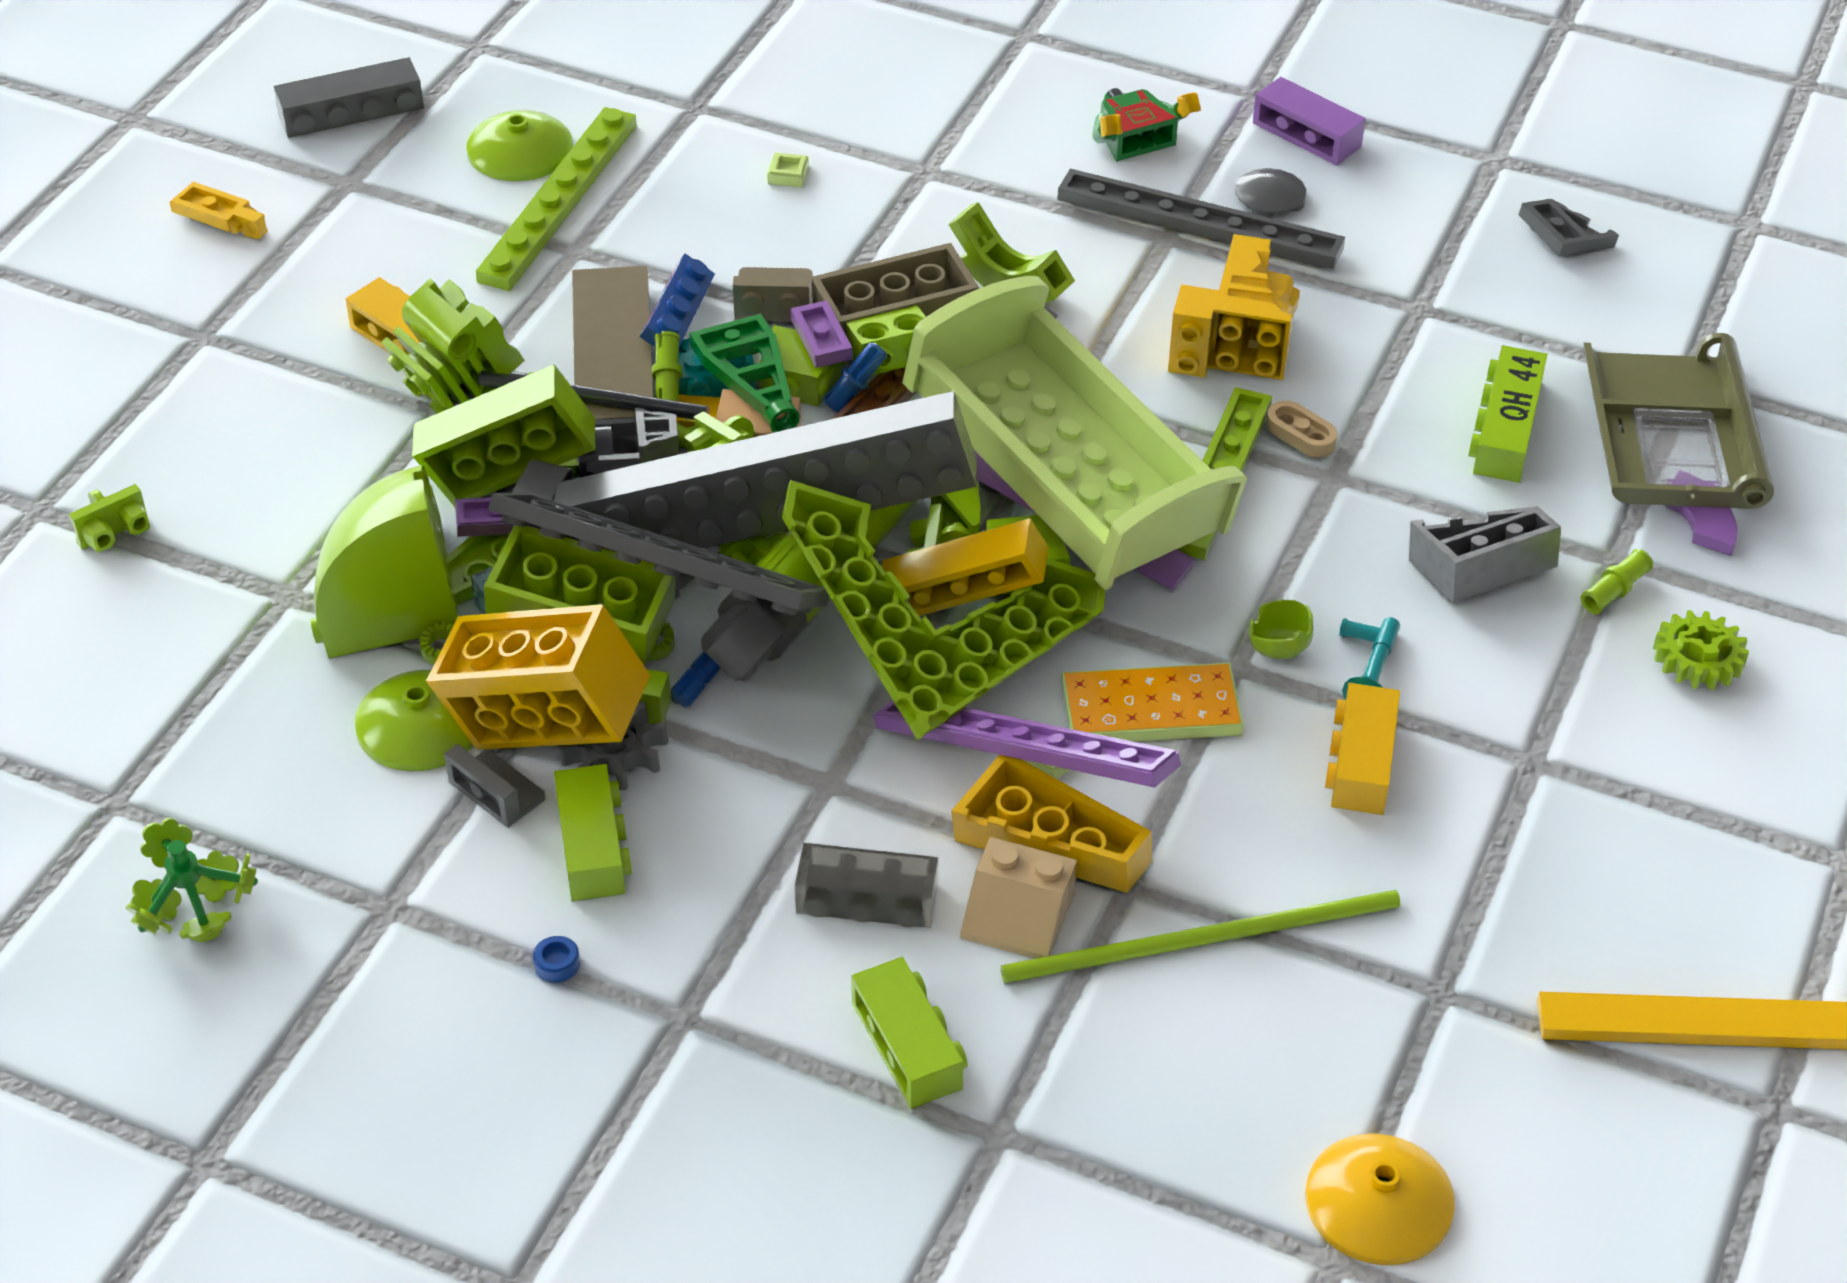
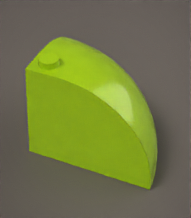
(383, 568)

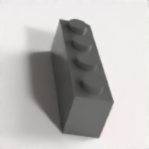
(348, 97)

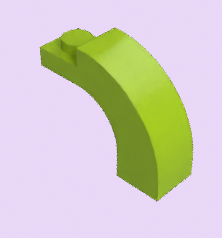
(993, 260)

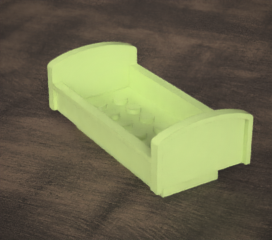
(1068, 430)

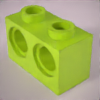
(890, 331)

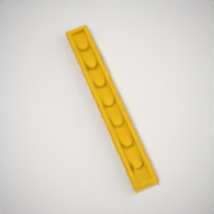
(1692, 1020)

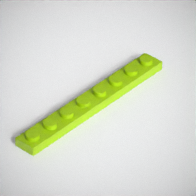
(555, 199)

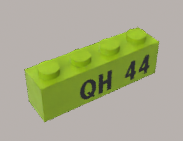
(1509, 413)

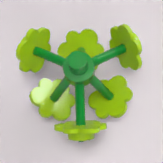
(208, 876)

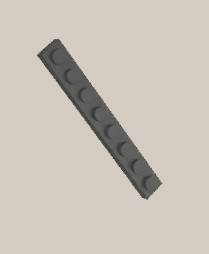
(1199, 217)

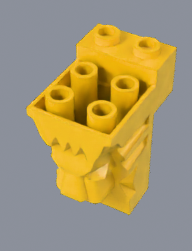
(1240, 325)

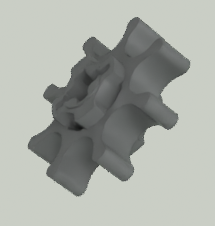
(622, 755)

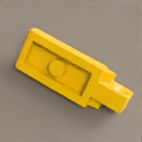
(219, 210)

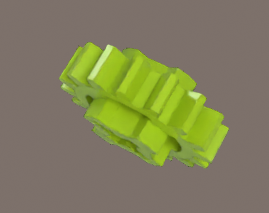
(1700, 649)

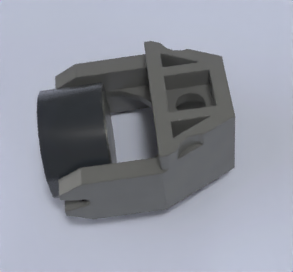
(643, 438)

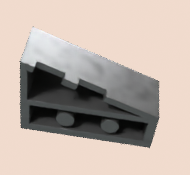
(1484, 553)

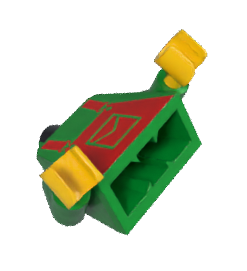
(1140, 122)

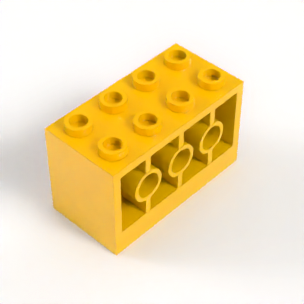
(539, 678)

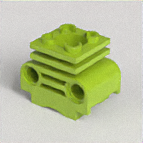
(451, 346)

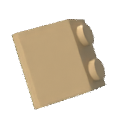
(1019, 898)

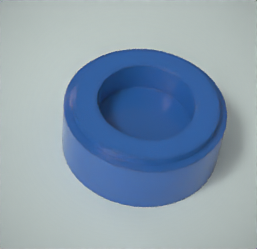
(556, 959)

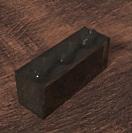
(866, 885)

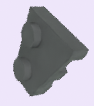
(1564, 229)

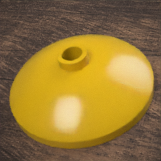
(1378, 1218)

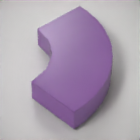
(1711, 526)

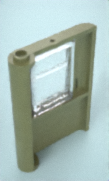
(1683, 428)

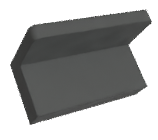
(492, 784)

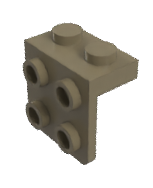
(770, 292)

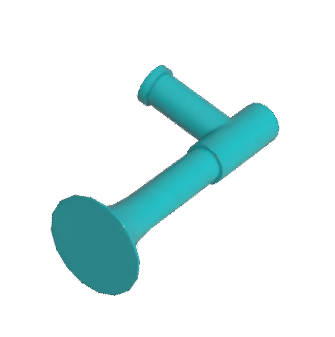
(1383, 643)

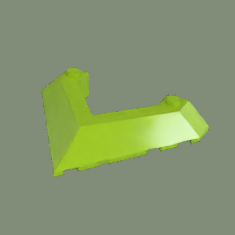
(923, 667)

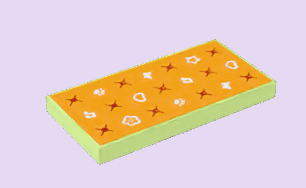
(1154, 702)

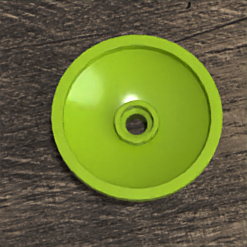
(518, 145)
(407, 724)

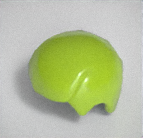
(1282, 629)

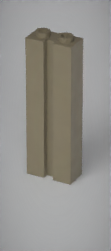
(607, 324)

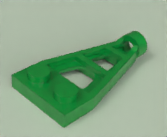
(742, 338)

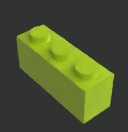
(592, 832)
(908, 1032)

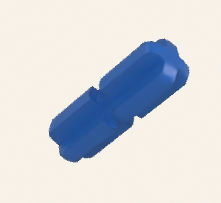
(694, 680)

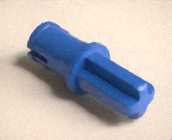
(855, 377)

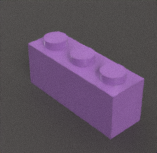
(1308, 120)

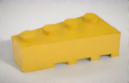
(1043, 813)

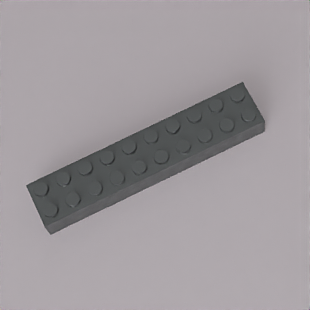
(742, 486)

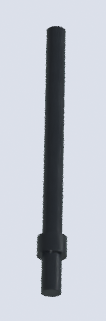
(606, 397)

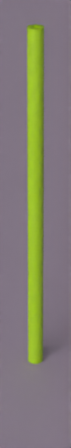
(1199, 936)

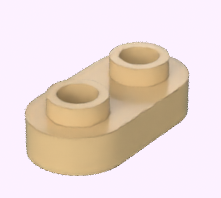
(1301, 429)

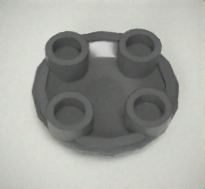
(1271, 191)

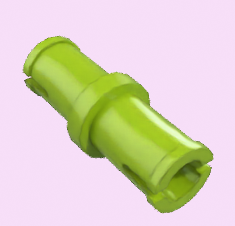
(667, 368)
(1616, 581)

